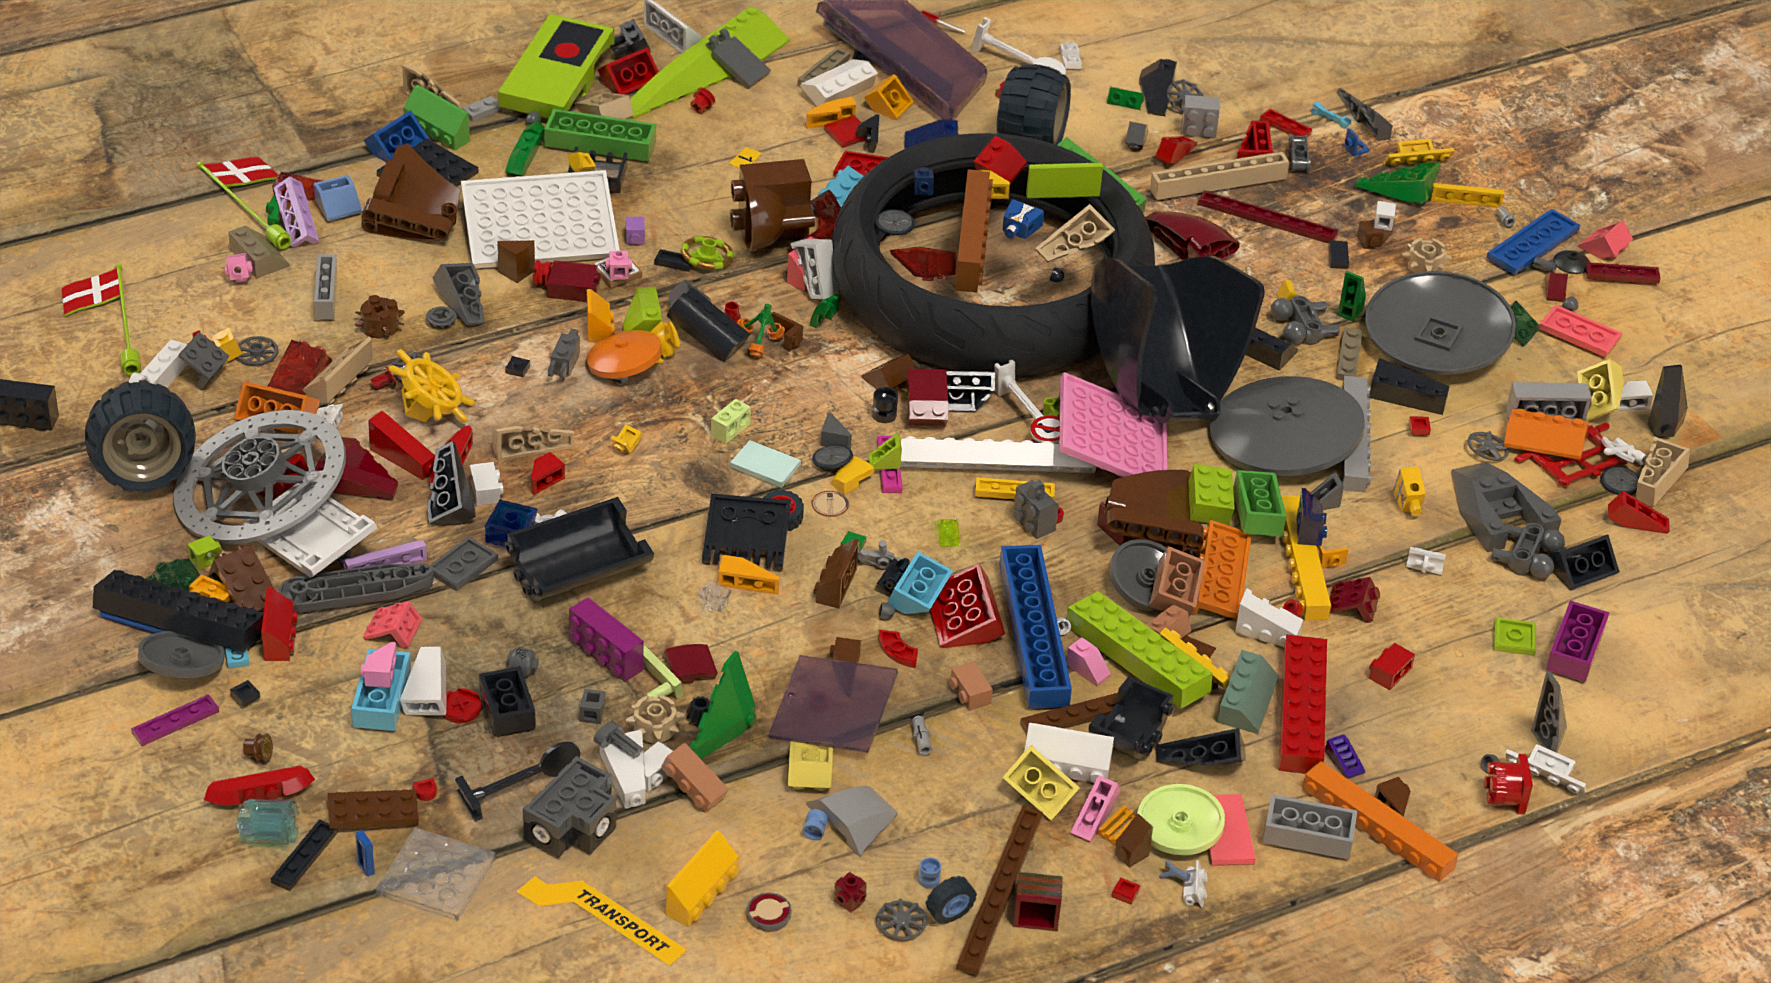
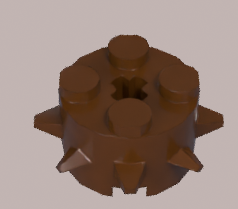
(379, 317)

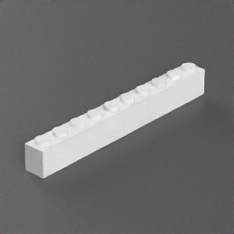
(989, 455)

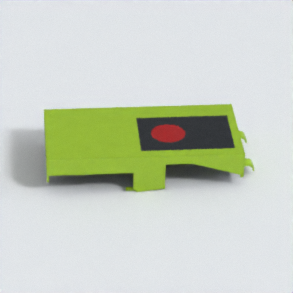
(555, 66)

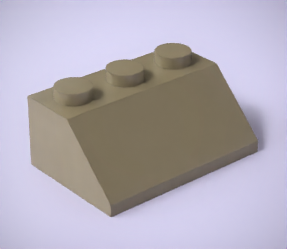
(259, 251)

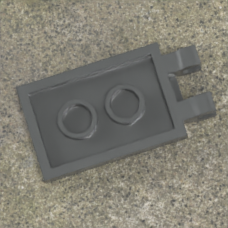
(737, 59)

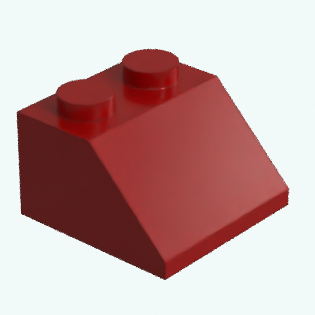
(1001, 159)

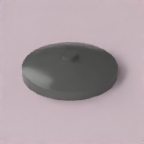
(1135, 570)
(179, 655)

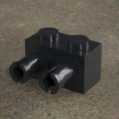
(631, 37)

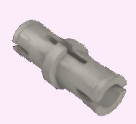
(921, 735)

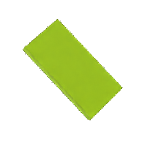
(1064, 180)

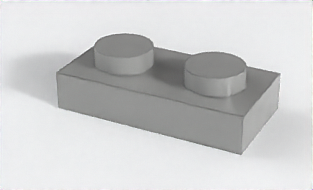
(482, 108)

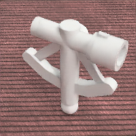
(1623, 450)

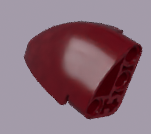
(1191, 235)

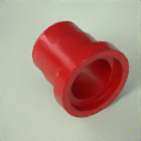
(732, 310)

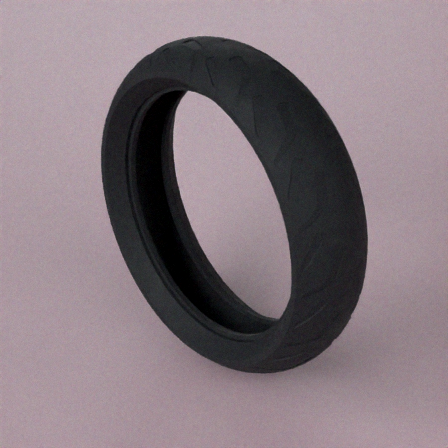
(957, 332)

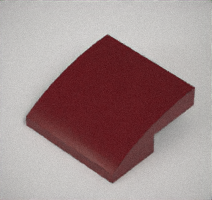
(691, 662)

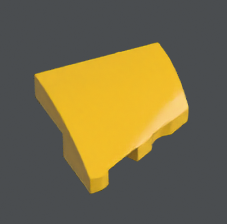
(849, 475)

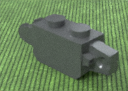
(565, 354)

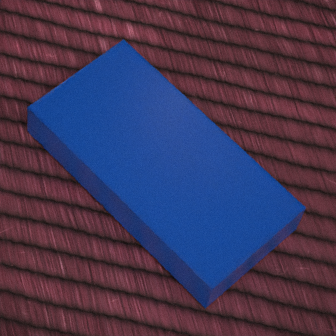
(364, 853)

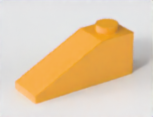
(745, 575)

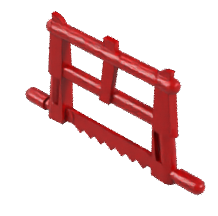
(1554, 470)

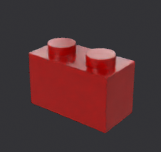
(1391, 666)

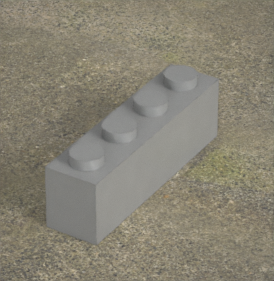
(325, 286)

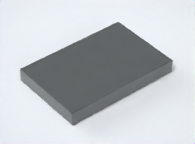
(463, 563)

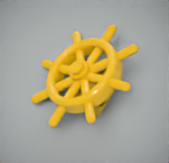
(429, 389)

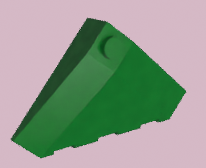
(1404, 183)
(729, 712)

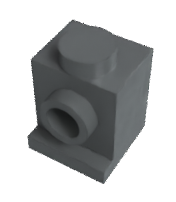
(592, 706)

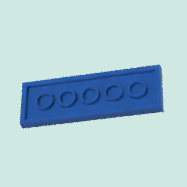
(1533, 241)

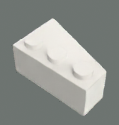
(817, 264)
(1264, 621)

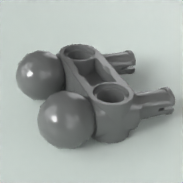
(1304, 322)
(1526, 556)

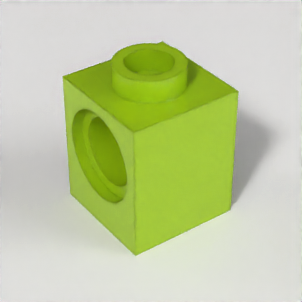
(203, 552)

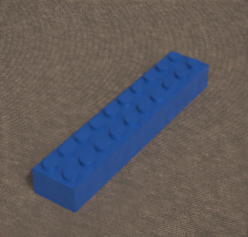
(1035, 627)

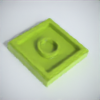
(1515, 636)

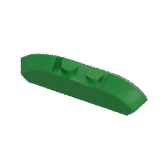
(525, 149)

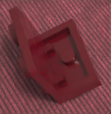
(1356, 594)

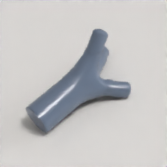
(1175, 872)

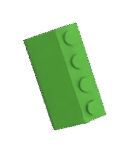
(439, 118)

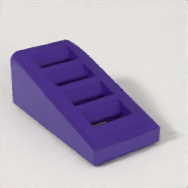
(1339, 745)

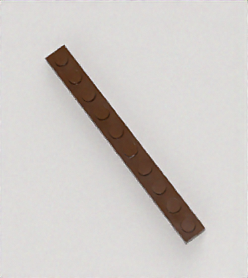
(1076, 713)
(999, 891)

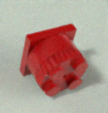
(1509, 783)

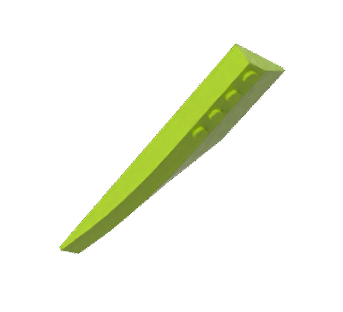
(699, 69)

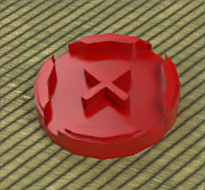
(462, 706)

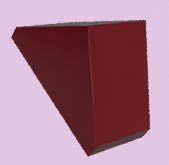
(1556, 286)

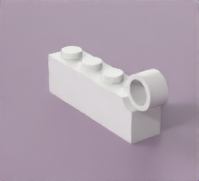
(164, 366)

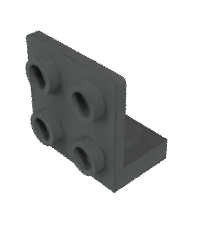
(204, 358)

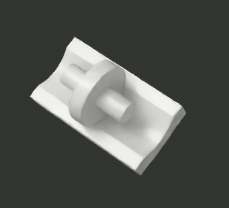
(1426, 560)

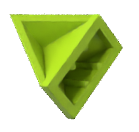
(887, 455)

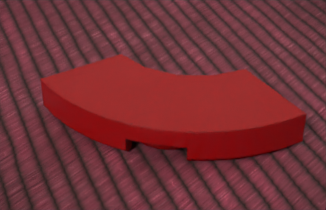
(897, 649)

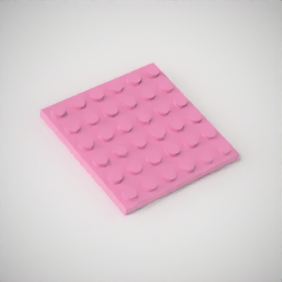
(1107, 431)

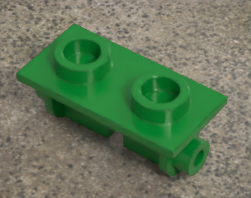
(1125, 98)

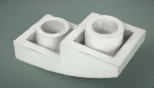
(1070, 56)

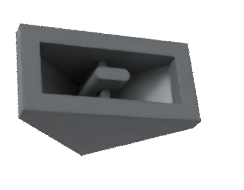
(835, 433)
(1329, 492)

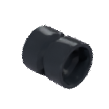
(885, 405)

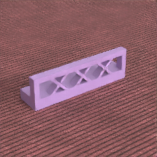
(299, 208)
(402, 554)

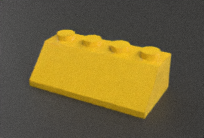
(701, 880)

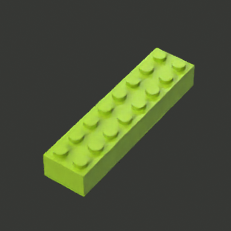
(1139, 649)

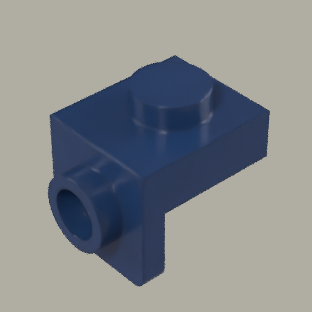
(923, 181)

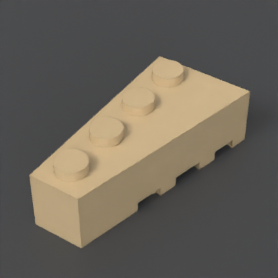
(1661, 470)

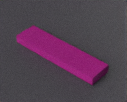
(175, 720)

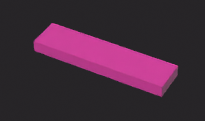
(890, 478)

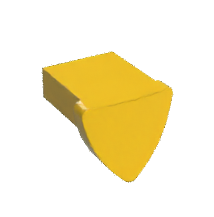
(581, 162)
(1287, 290)

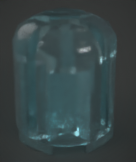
(268, 821)

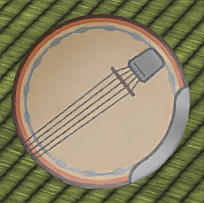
(830, 503)

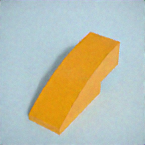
(830, 112)

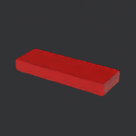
(1285, 123)

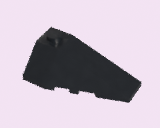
(1155, 82)
(1669, 403)
(451, 496)
(1209, 749)

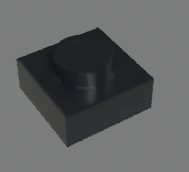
(517, 366)
(245, 693)

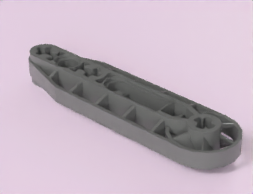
(356, 585)

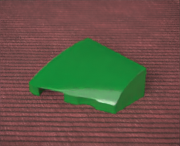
(825, 309)

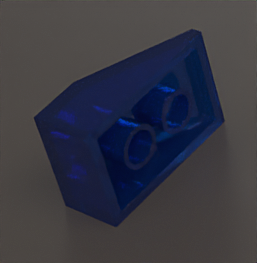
(930, 131)

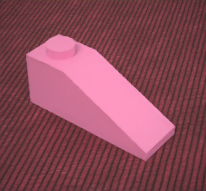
(1096, 808)

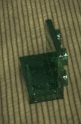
(1525, 325)
(175, 573)

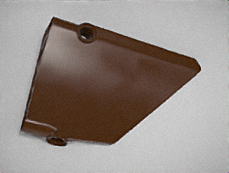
(1155, 509)

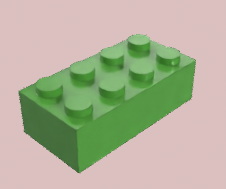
(1259, 503)

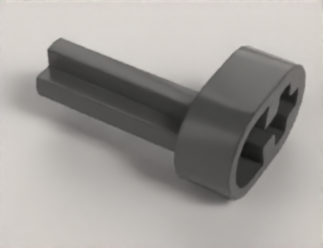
(613, 732)

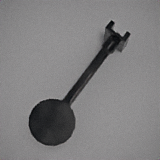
(551, 763)

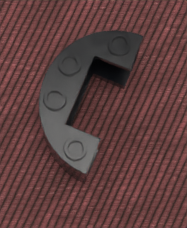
(1136, 718)

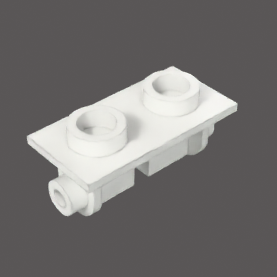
(1195, 889)

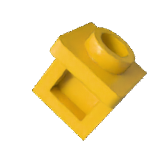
(627, 439)

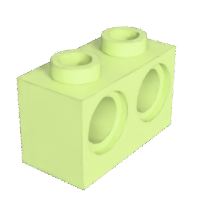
(730, 421)

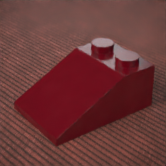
(927, 397)

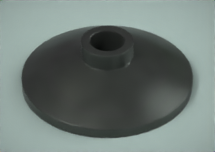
(1571, 261)

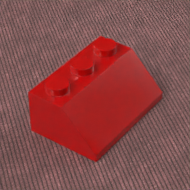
(629, 72)
(278, 626)

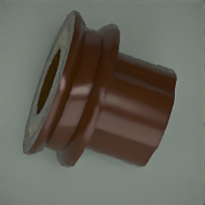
(260, 747)

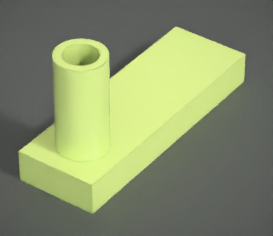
(669, 682)

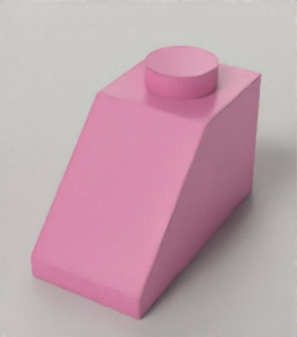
(1087, 662)
(380, 666)

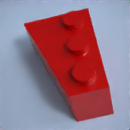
(1256, 141)

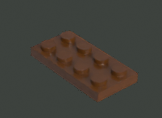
(372, 809)

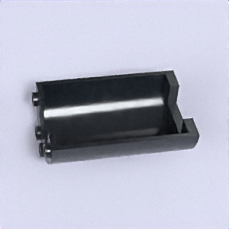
(575, 550)

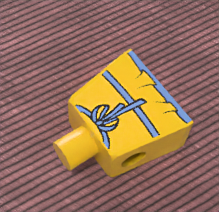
(1410, 490)

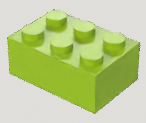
(1211, 494)

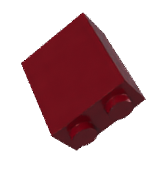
(572, 280)

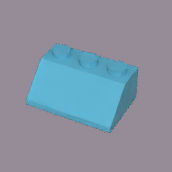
(919, 585)

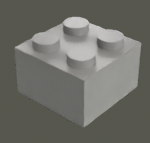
(1200, 116)

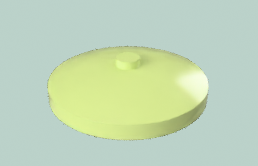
(1183, 819)

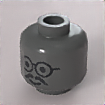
(523, 657)

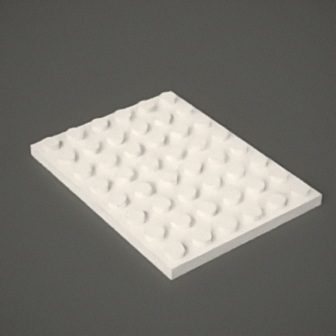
(562, 212)

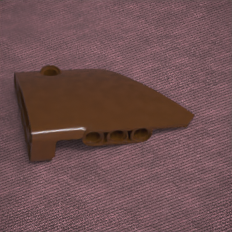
(411, 200)

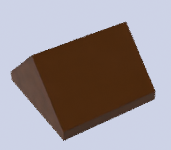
(516, 259)

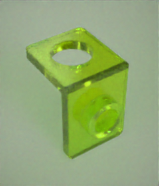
(948, 532)

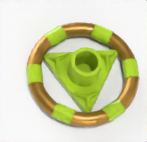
(707, 252)

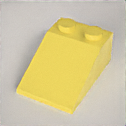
(1605, 387)
(810, 766)
(1041, 782)

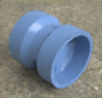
(815, 824)
(929, 873)

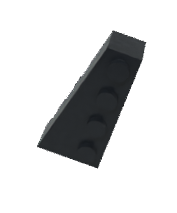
(1407, 388)

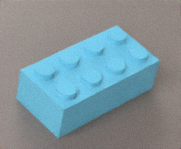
(381, 706)

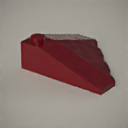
(362, 473)

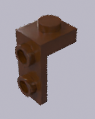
(793, 331)

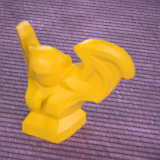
(667, 336)

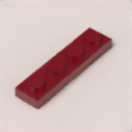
(1623, 273)

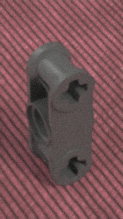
(1299, 153)

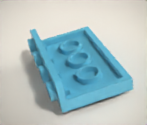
(842, 184)

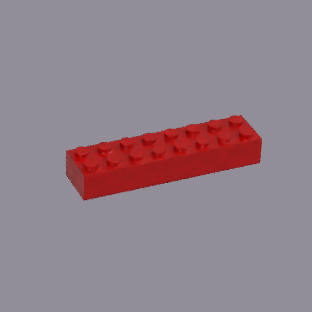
(1303, 703)

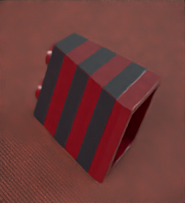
(1038, 901)

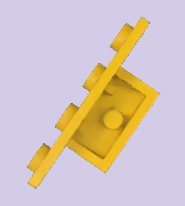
(1417, 151)

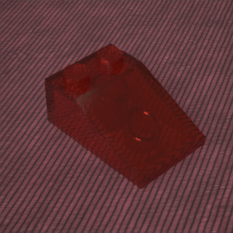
(926, 262)

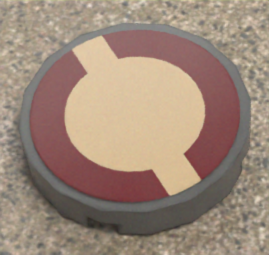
(769, 911)

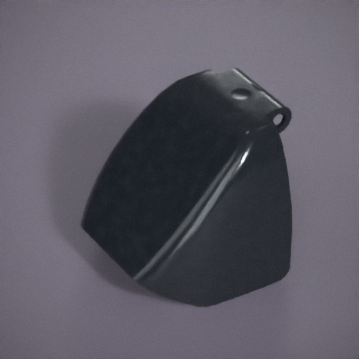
(1174, 332)

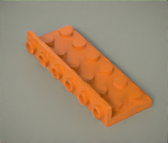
(1225, 569)

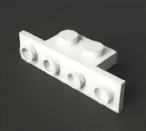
(1552, 766)

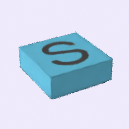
(236, 658)

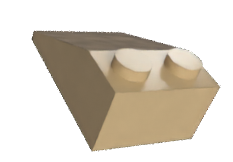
(607, 105)

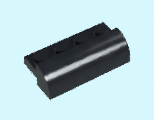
(707, 324)

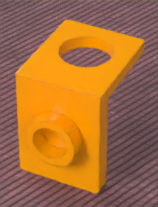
(1332, 557)

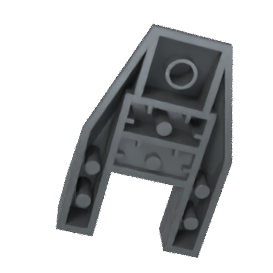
(1491, 494)

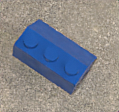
(397, 133)

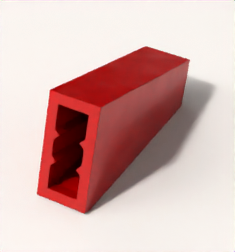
(399, 446)

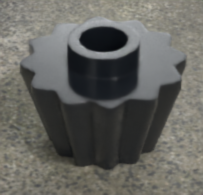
(697, 708)

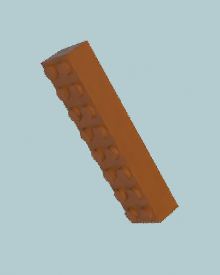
(974, 231)

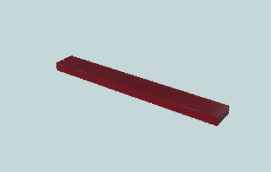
(1267, 217)

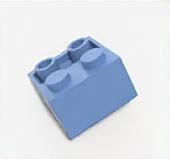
(337, 198)

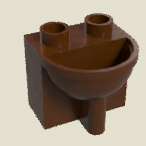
(772, 203)

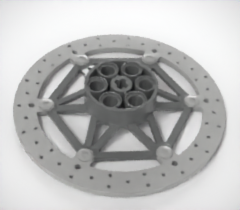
(254, 467)

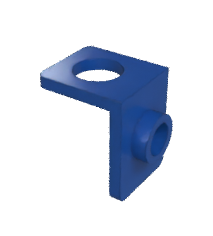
(1351, 143)

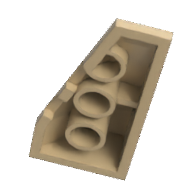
(412, 77)
(1077, 234)
(528, 441)

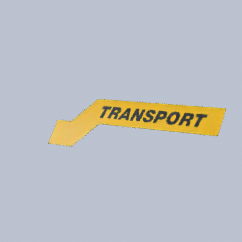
(606, 911)

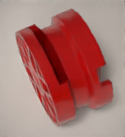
(541, 272)

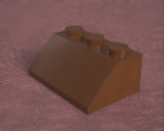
(837, 575)

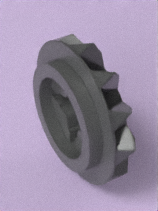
(436, 314)

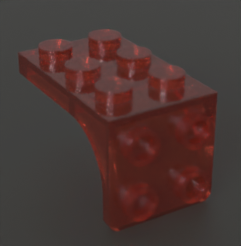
(827, 212)
(298, 367)

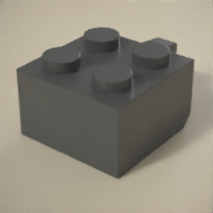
(1035, 509)

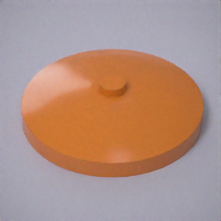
(624, 354)

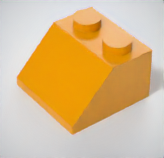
(889, 98)
(598, 317)

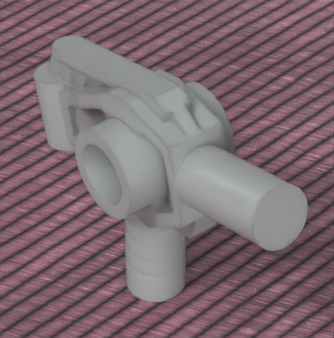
(879, 558)

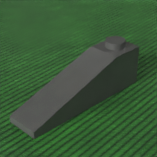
(460, 288)

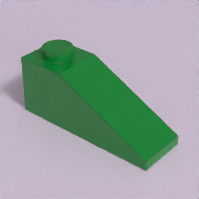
(1352, 297)

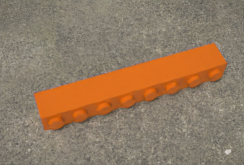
(1382, 822)

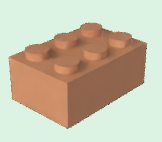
(1177, 581)

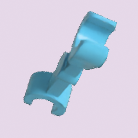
(1321, 110)

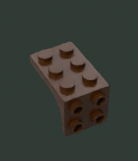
(242, 577)

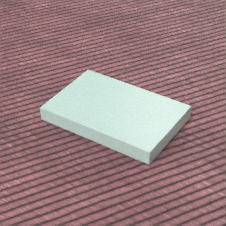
(765, 463)

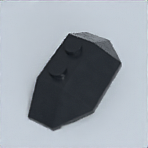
(969, 390)

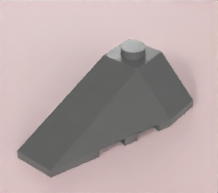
(1550, 718)

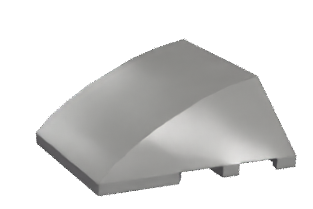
(857, 814)

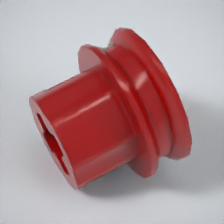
(702, 100)

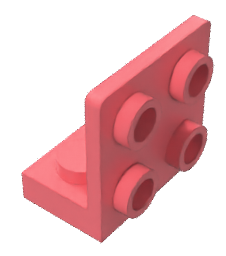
(398, 620)

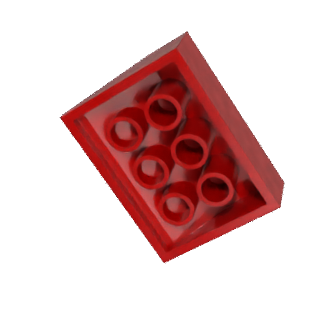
(967, 610)

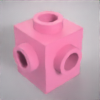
(241, 261)
(619, 264)

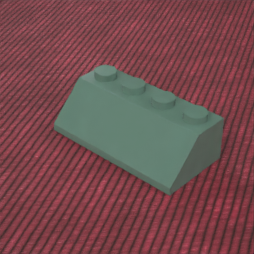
(1248, 693)

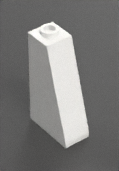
(426, 684)
(626, 771)

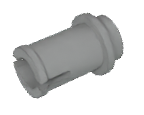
(1507, 218)

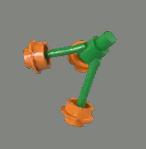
(775, 330)

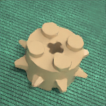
(1426, 255)
(655, 718)

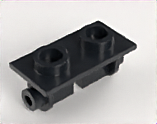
(893, 574)

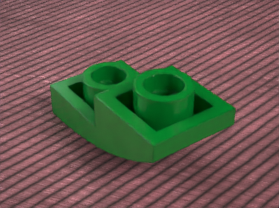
(273, 211)

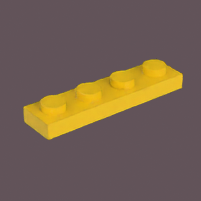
(1467, 195)
(1004, 488)
(1220, 676)

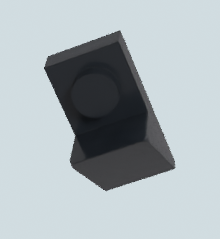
(870, 130)

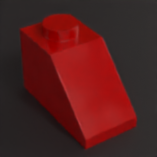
(546, 472)

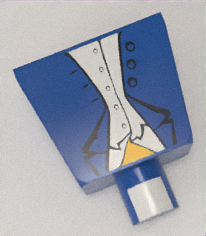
(1021, 220)

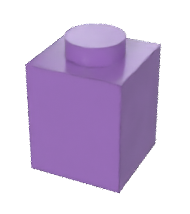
(635, 231)

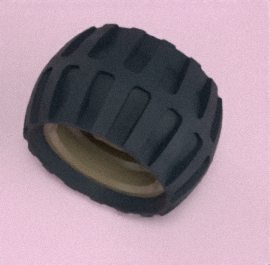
(120, 418)

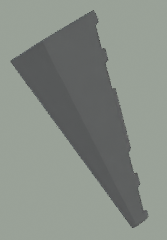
(1361, 112)

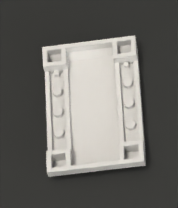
(319, 537)

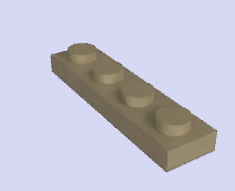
(830, 61)
(1349, 352)

